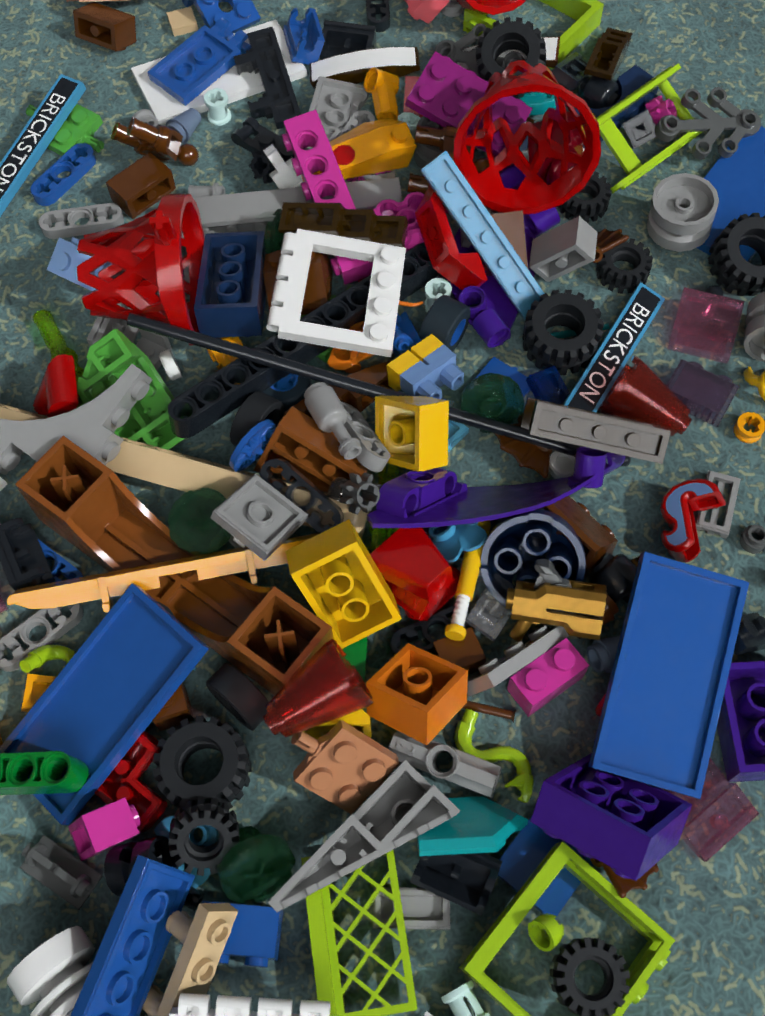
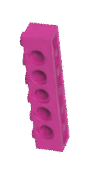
(306, 132)

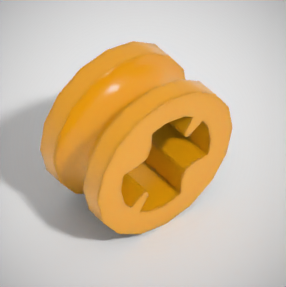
(749, 436)

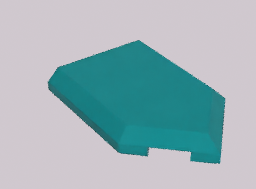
(477, 828)

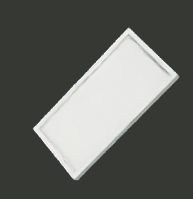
(236, 86)

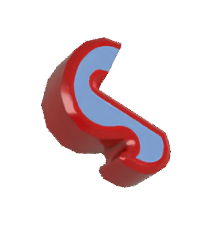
(678, 512)

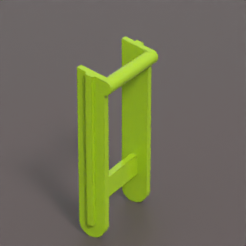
(619, 145)

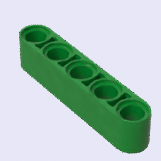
(46, 773)

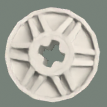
(53, 973)

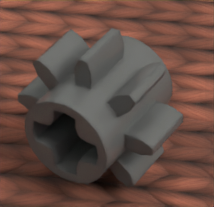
(352, 488)

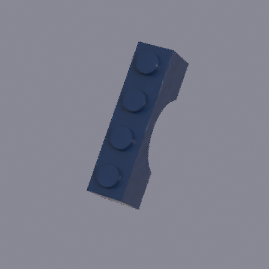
(628, 83)

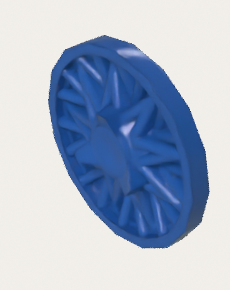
(252, 445)

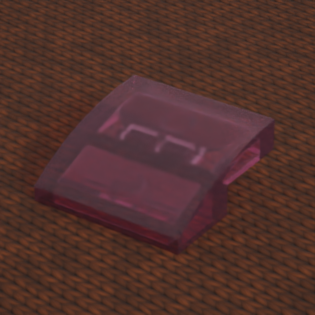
(705, 325)
(715, 816)

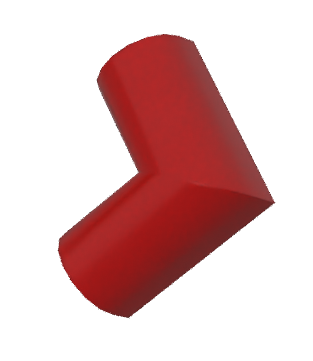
(58, 388)
(126, 782)

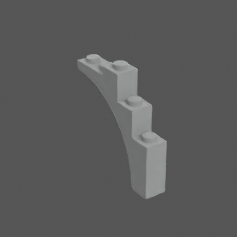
(87, 426)

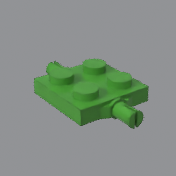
(76, 129)

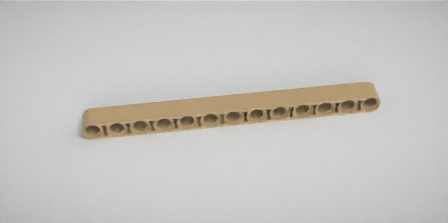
(188, 472)

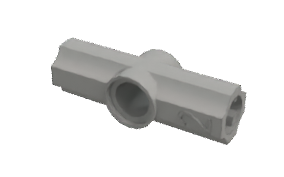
(466, 769)

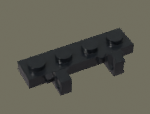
(267, 60)

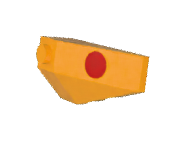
(373, 148)

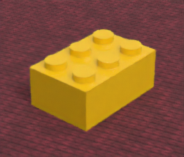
(343, 584)

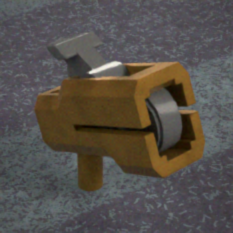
(558, 603)

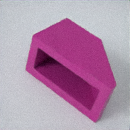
(104, 828)

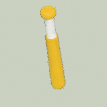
(465, 589)

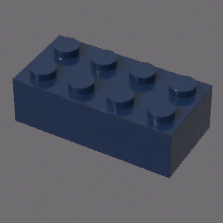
(231, 285)

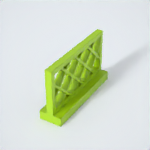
(326, 949)

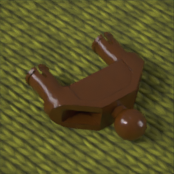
(440, 138)
(159, 140)

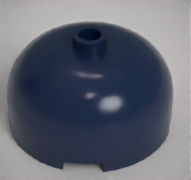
(524, 538)

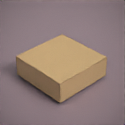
(182, 21)

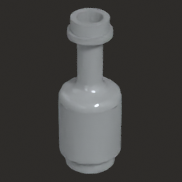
(331, 416)

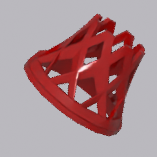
(533, 193)
(154, 259)

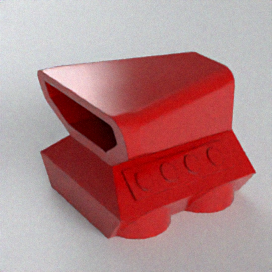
(416, 572)

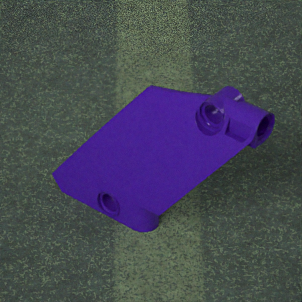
(495, 311)
(438, 500)

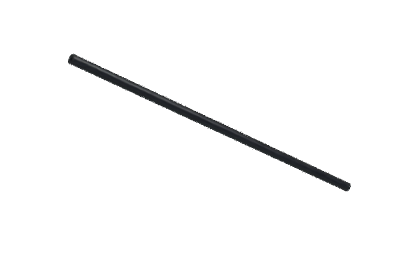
(336, 379)

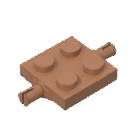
(343, 765)

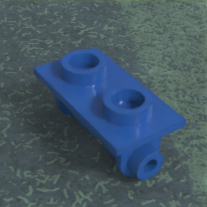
(405, 335)

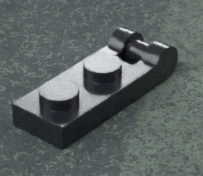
(571, 71)
(263, 138)

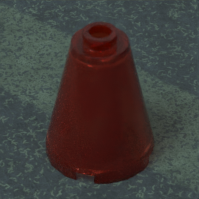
(646, 399)
(318, 693)

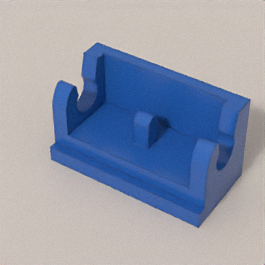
(304, 37)

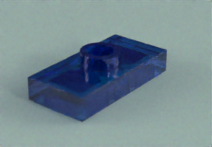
(548, 386)

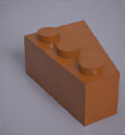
(308, 450)

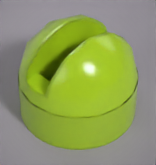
(540, 938)

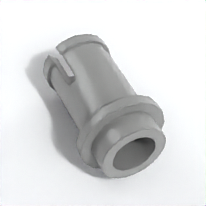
(201, 191)

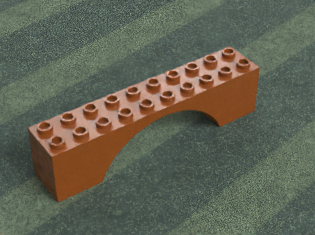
(242, 622)

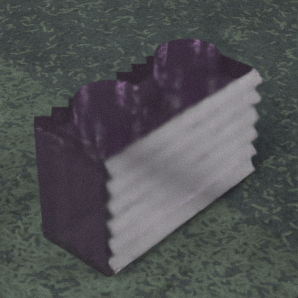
(702, 391)

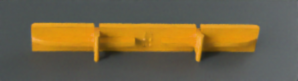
(147, 577)

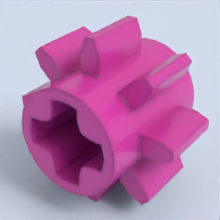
(660, 108)

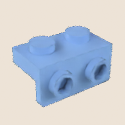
(67, 258)

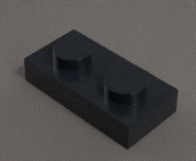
(750, 634)

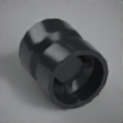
(122, 857)

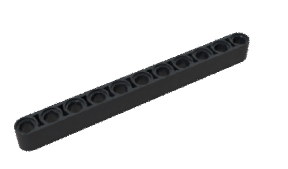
(339, 312)

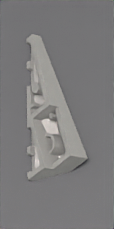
(389, 818)

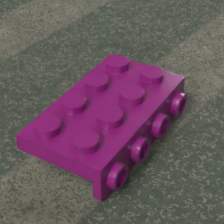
(448, 92)

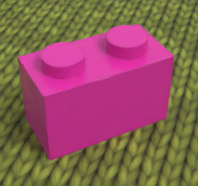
(547, 677)

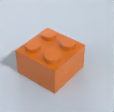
(417, 693)

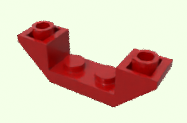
(457, 267)

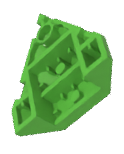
(149, 416)

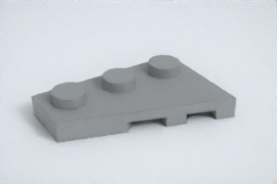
(515, 658)

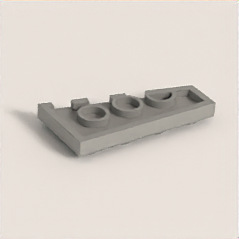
(336, 103)

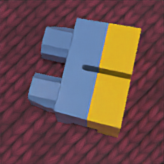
(425, 369)

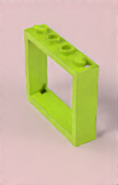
(585, 12)
(651, 956)

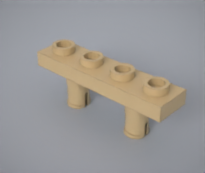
(197, 963)

